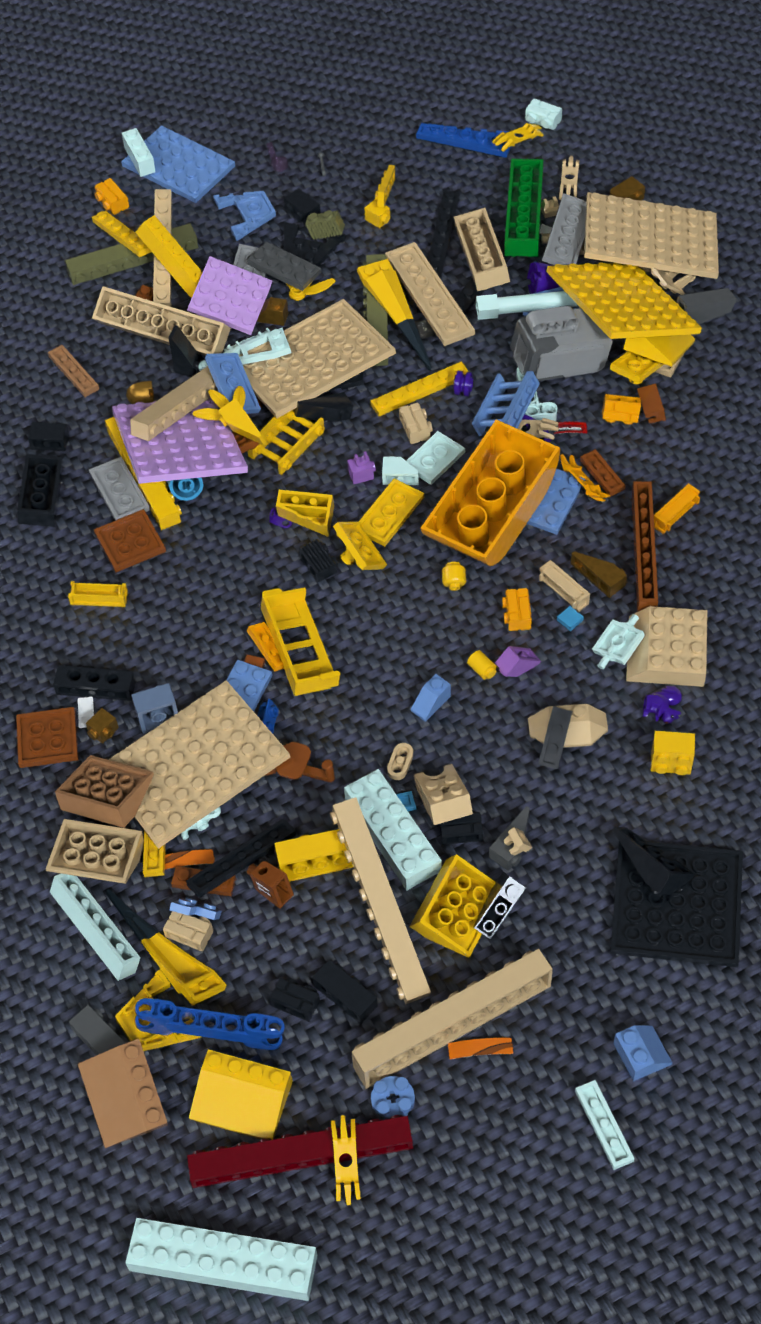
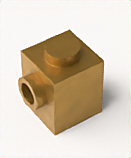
(101, 726)

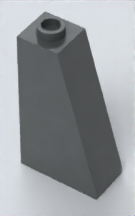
(707, 304)

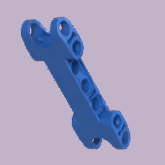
(168, 1019)

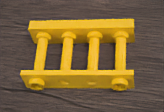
(278, 425)

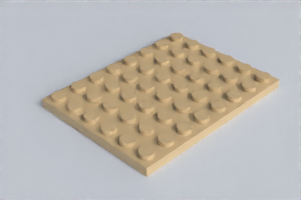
(651, 235)
(323, 355)
(200, 761)

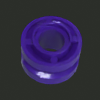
(463, 383)

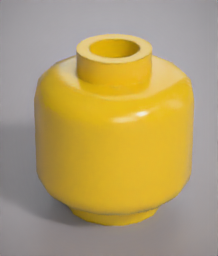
(454, 576)

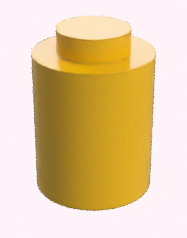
(482, 665)

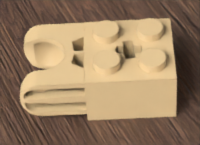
(444, 795)

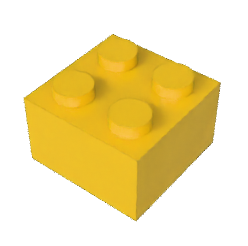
(672, 752)

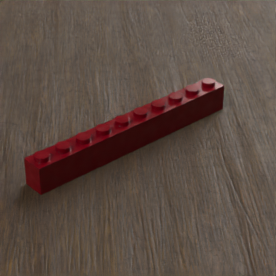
(295, 1152)

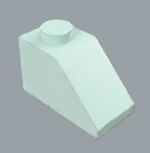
(399, 469)

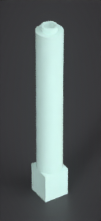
(491, 306)

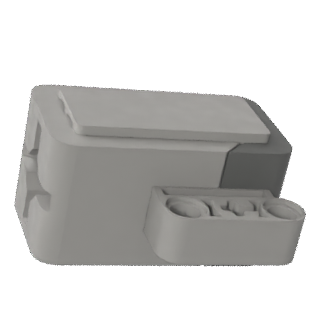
(559, 343)

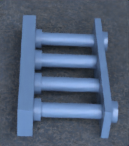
(517, 407)

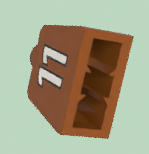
(271, 883)

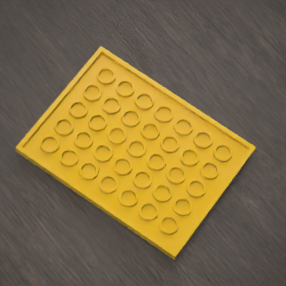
(623, 300)

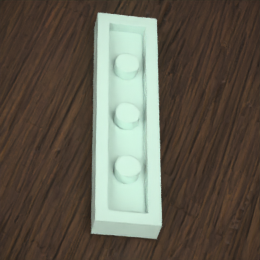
(604, 1125)

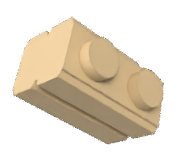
(415, 423)
(188, 930)

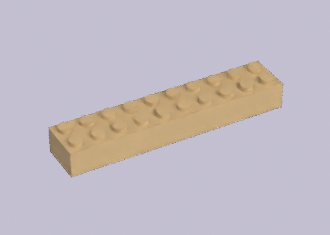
(451, 1018)

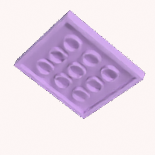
(230, 295)

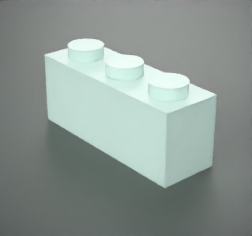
(138, 152)

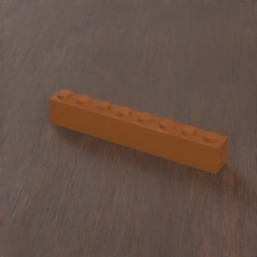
(644, 545)

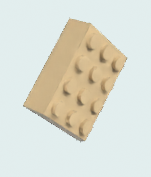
(672, 647)

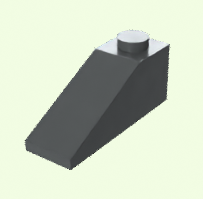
(500, 851)

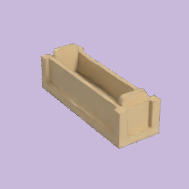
(564, 586)

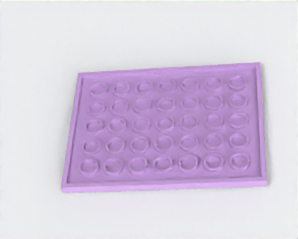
(183, 450)

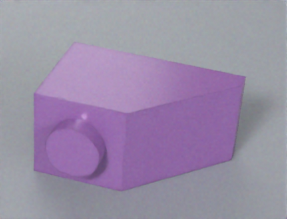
(517, 661)

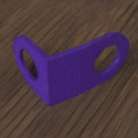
(277, 520)

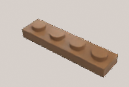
(73, 371)

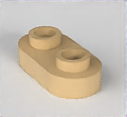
(398, 762)

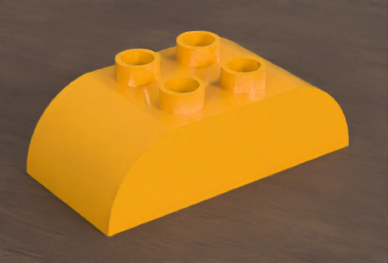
(494, 494)

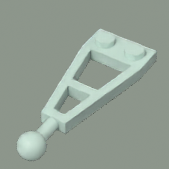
(277, 342)

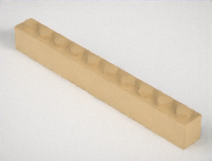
(380, 900)

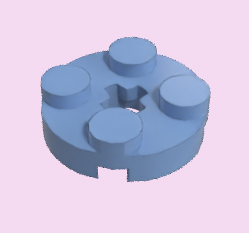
(392, 1085)

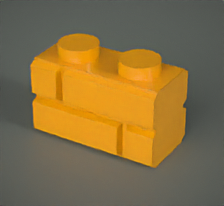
(111, 196)
(621, 409)
(518, 609)

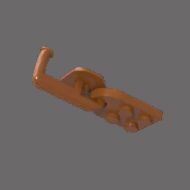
(297, 765)

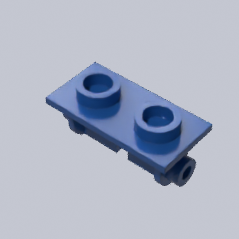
(268, 713)

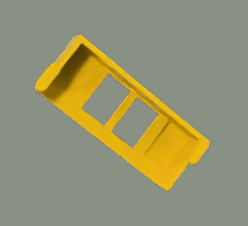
(288, 611)

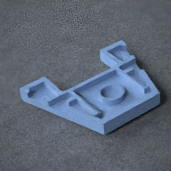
(253, 208)

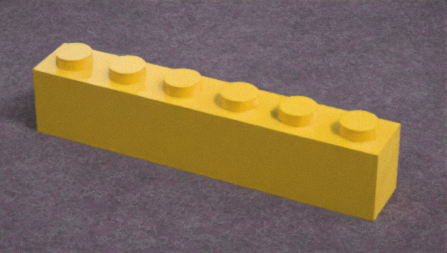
(170, 254)

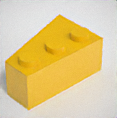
(306, 509)

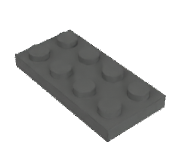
(284, 266)

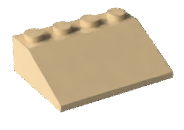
(96, 851)

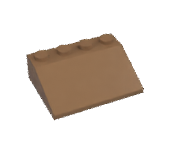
(104, 791)
(122, 1093)

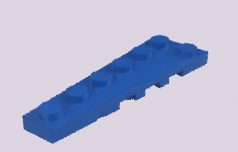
(463, 138)

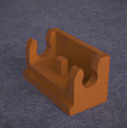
(651, 403)

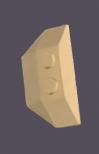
(585, 726)

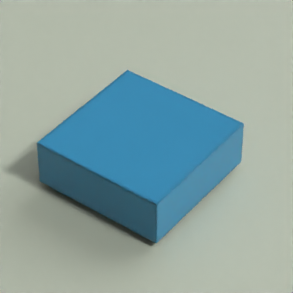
(570, 618)
(407, 800)

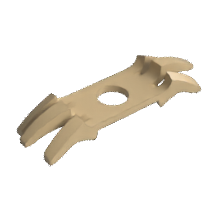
(569, 183)
(538, 426)

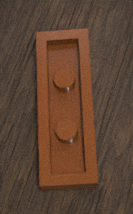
(602, 472)
(182, 874)

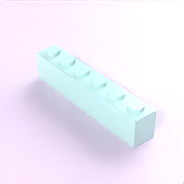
(95, 925)

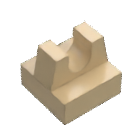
(550, 207)
(519, 839)

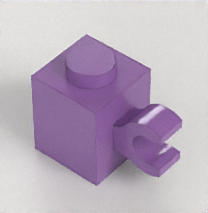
(361, 468)

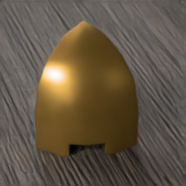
(140, 392)

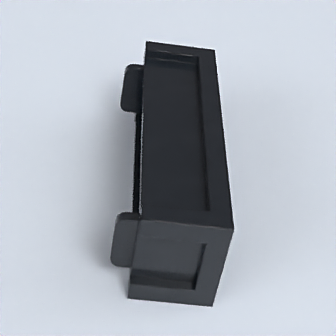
(555, 737)

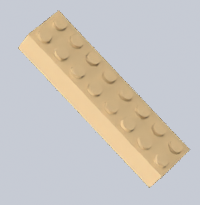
(158, 320)

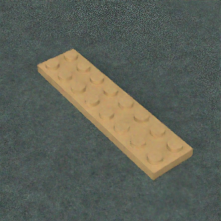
(430, 294)

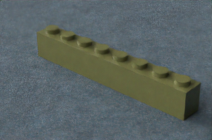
(121, 258)
(375, 313)

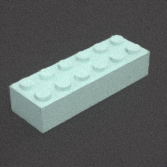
(394, 830)

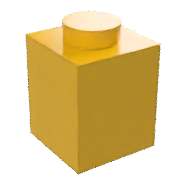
(377, 215)

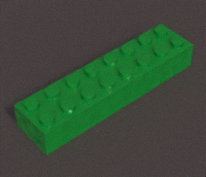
(524, 208)

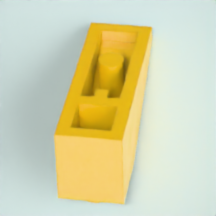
(239, 422)

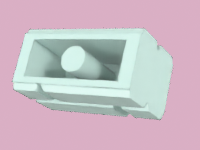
(543, 114)

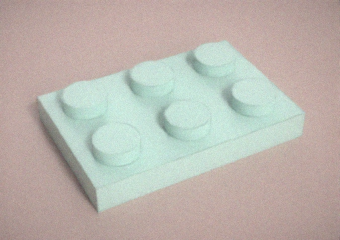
(435, 457)

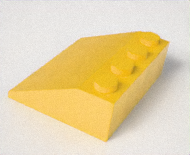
(660, 348)
(454, 906)
(240, 1095)

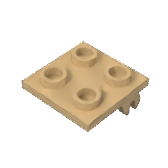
(666, 280)

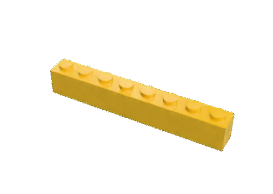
(156, 494)

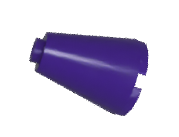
(540, 278)

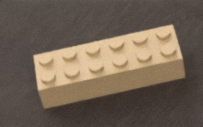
(481, 249)

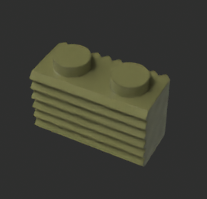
(325, 224)

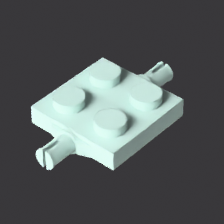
(618, 642)

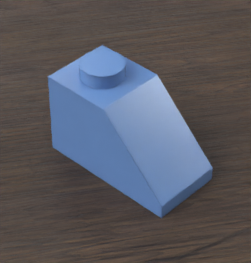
(431, 697)

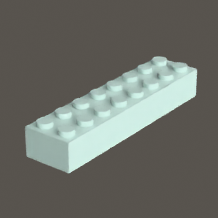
(222, 1259)

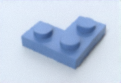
(190, 907)

